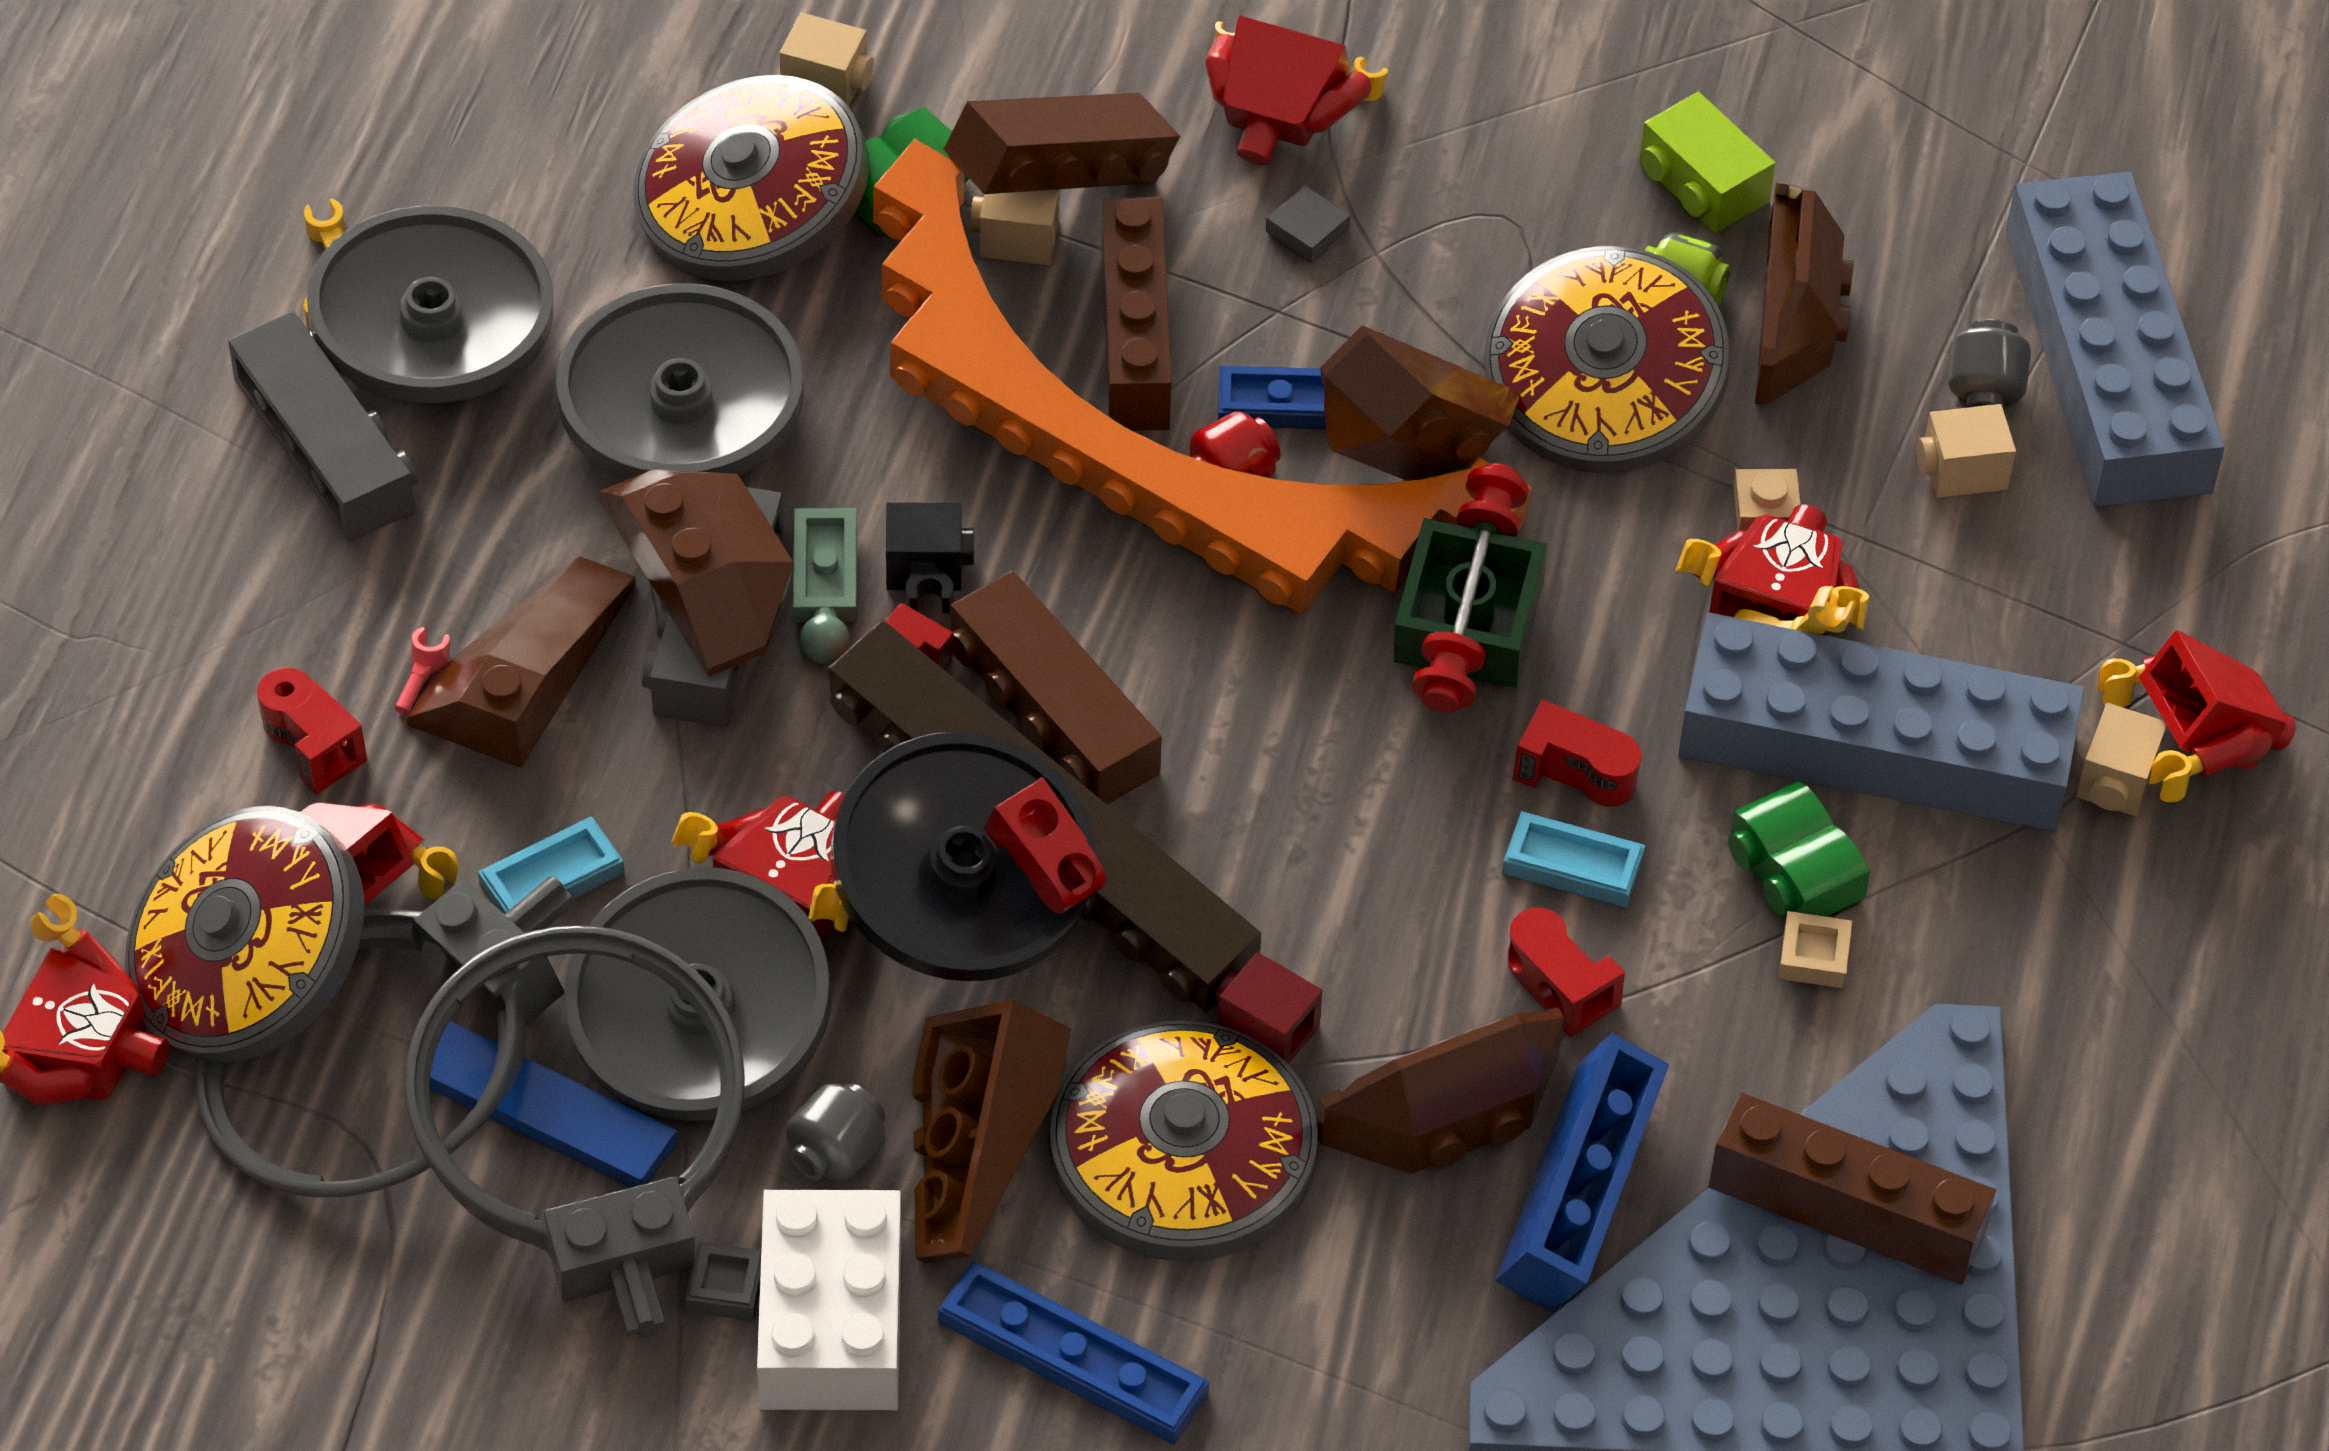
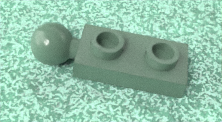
(825, 580)

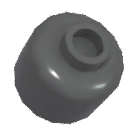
(1989, 364)
(836, 1132)

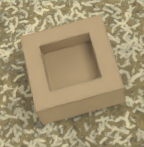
(1764, 492)
(1815, 949)

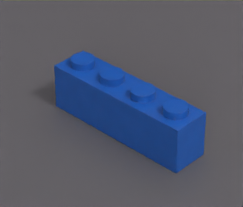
(1582, 1173)

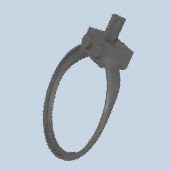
(462, 927)
(617, 1237)

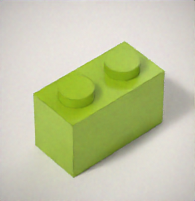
(1706, 162)

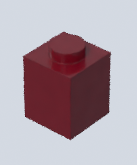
(1270, 1005)

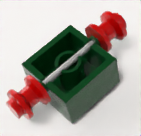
(1471, 594)

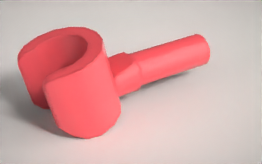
(425, 664)

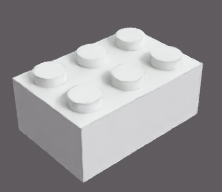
(830, 1300)

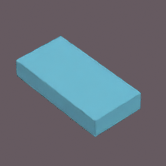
(576, 856)
(1573, 859)

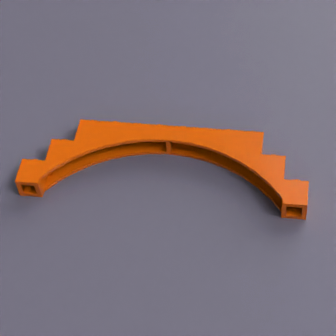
(971, 362)

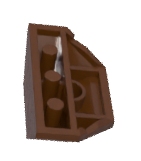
(1801, 293)
(1409, 407)
(705, 558)
(1447, 1095)

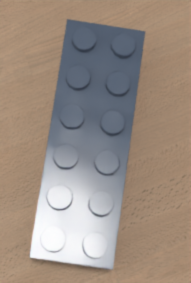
(2114, 339)
(1881, 721)

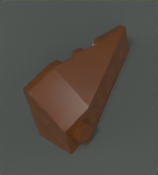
(519, 671)
(983, 1095)

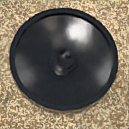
(925, 871)

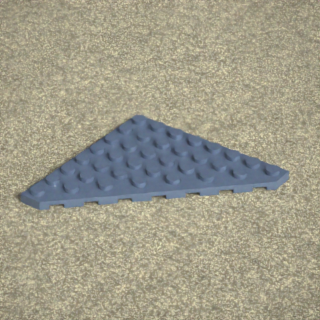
(1783, 1335)

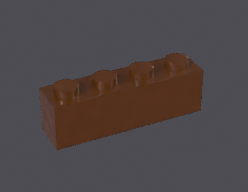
(1061, 142)
(1136, 313)
(1054, 688)
(1851, 1188)

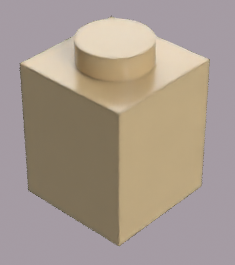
(828, 55)
(1017, 225)
(1967, 451)
(2121, 759)

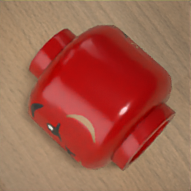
(1238, 445)

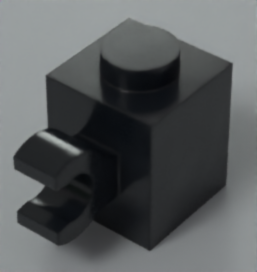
(927, 550)

